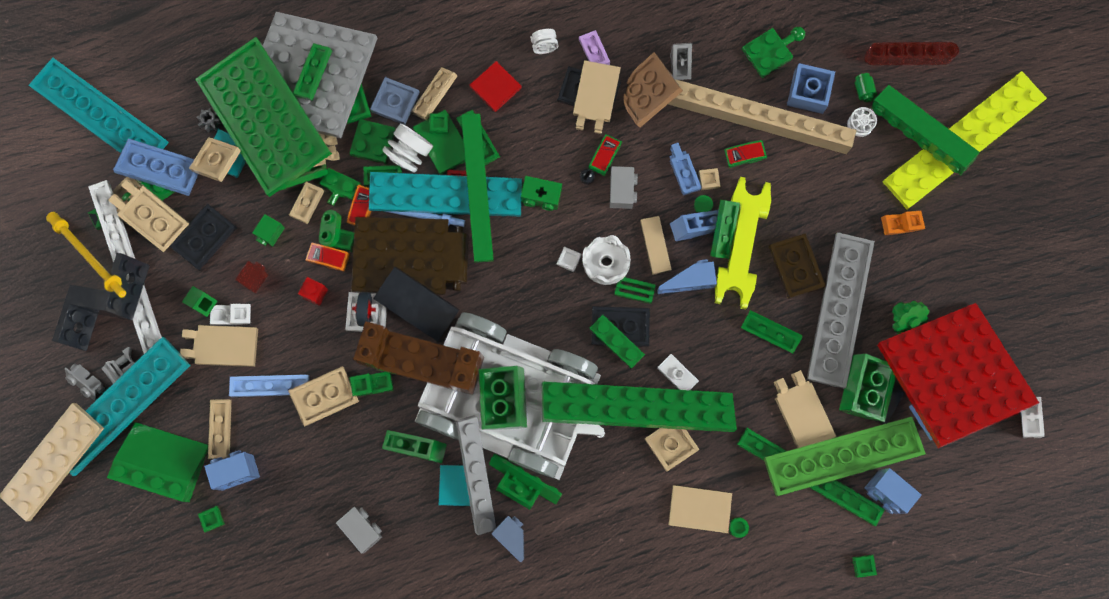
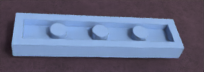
(265, 385)

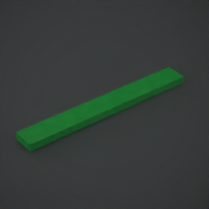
(477, 188)
(831, 490)

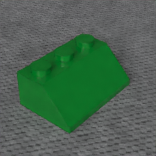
(868, 388)
(502, 398)

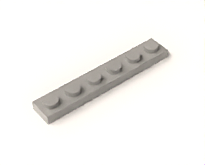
(476, 474)

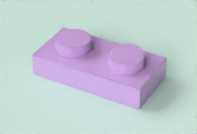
(593, 48)

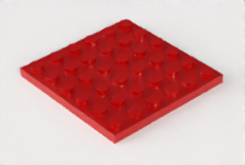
(957, 375)

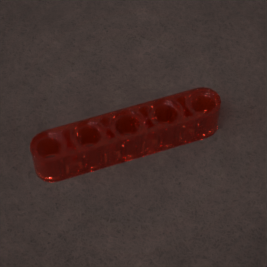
(919, 50)

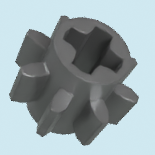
(207, 122)

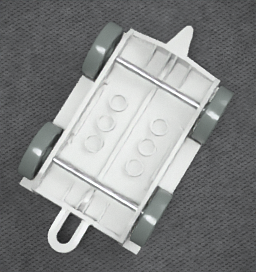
(541, 445)

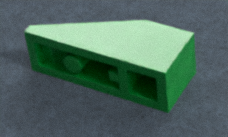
(414, 446)

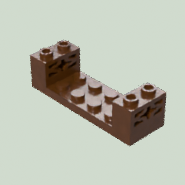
(418, 359)

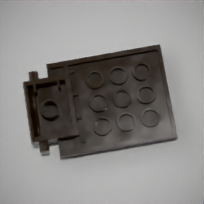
(413, 245)

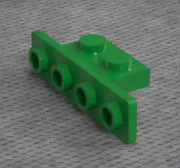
(521, 485)

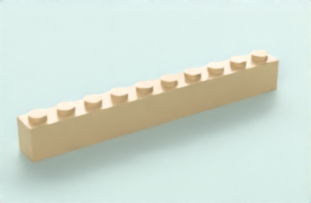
(764, 117)

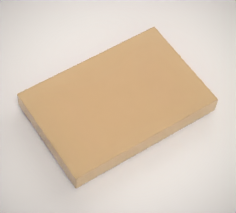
(323, 396)
(700, 509)

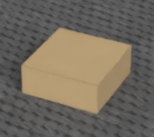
(709, 179)

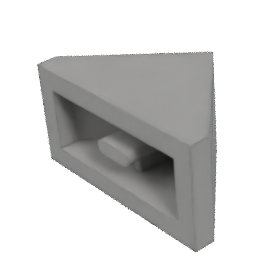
(681, 61)

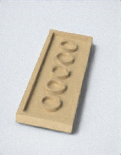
(51, 462)

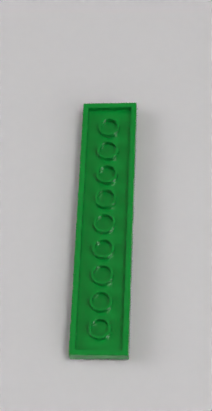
(637, 407)

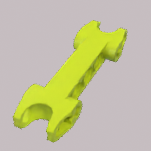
(736, 275)

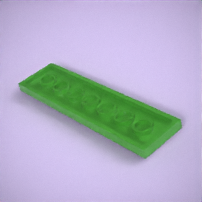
(844, 456)

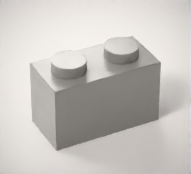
(622, 187)
(359, 529)

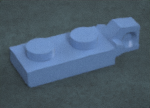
(684, 170)

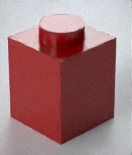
(313, 291)

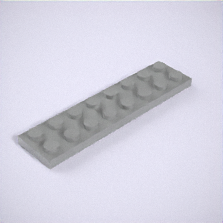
(840, 310)

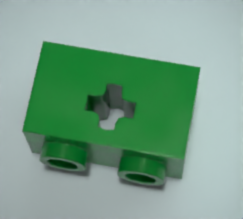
(533, 187)

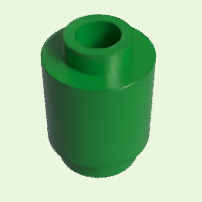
(865, 87)

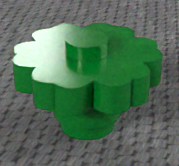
(909, 316)

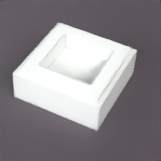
(569, 259)

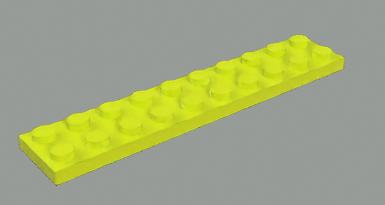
(977, 128)

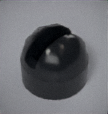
(590, 179)

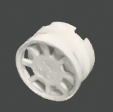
(544, 41)
(862, 121)

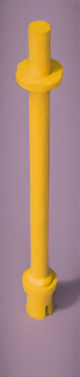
(111, 283)

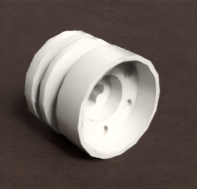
(407, 148)

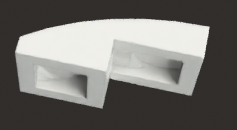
(230, 314)

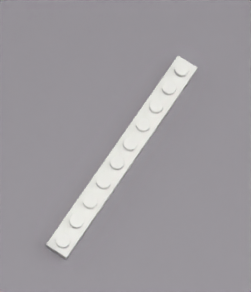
(119, 243)

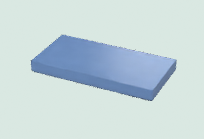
(156, 167)

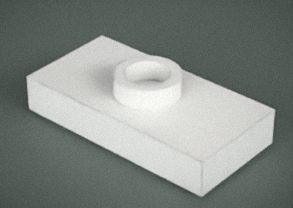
(677, 373)

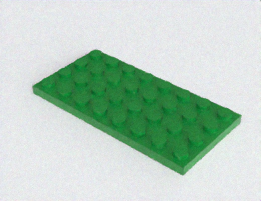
(263, 116)

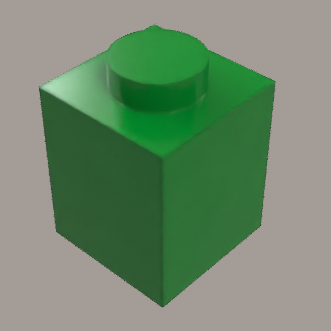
(268, 231)
(199, 301)

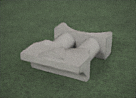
(112, 368)

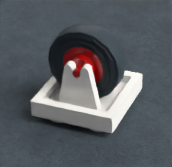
(364, 308)

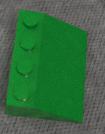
(159, 462)

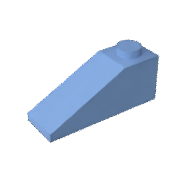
(694, 225)
(693, 278)

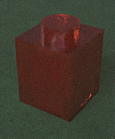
(252, 276)

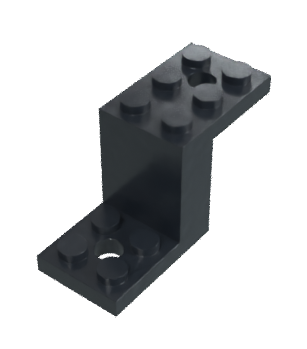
(85, 303)

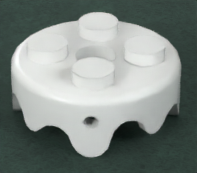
(610, 248)

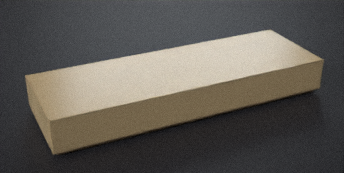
(434, 93)
(655, 245)
(219, 429)

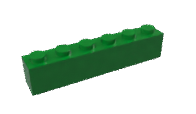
(924, 130)

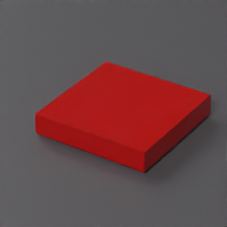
(495, 86)

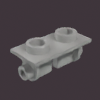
(78, 376)

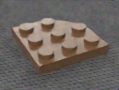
(649, 90)

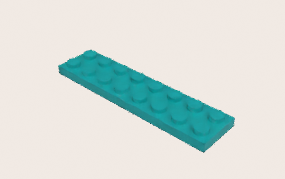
(92, 108)
(440, 194)
(132, 395)

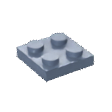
(394, 101)

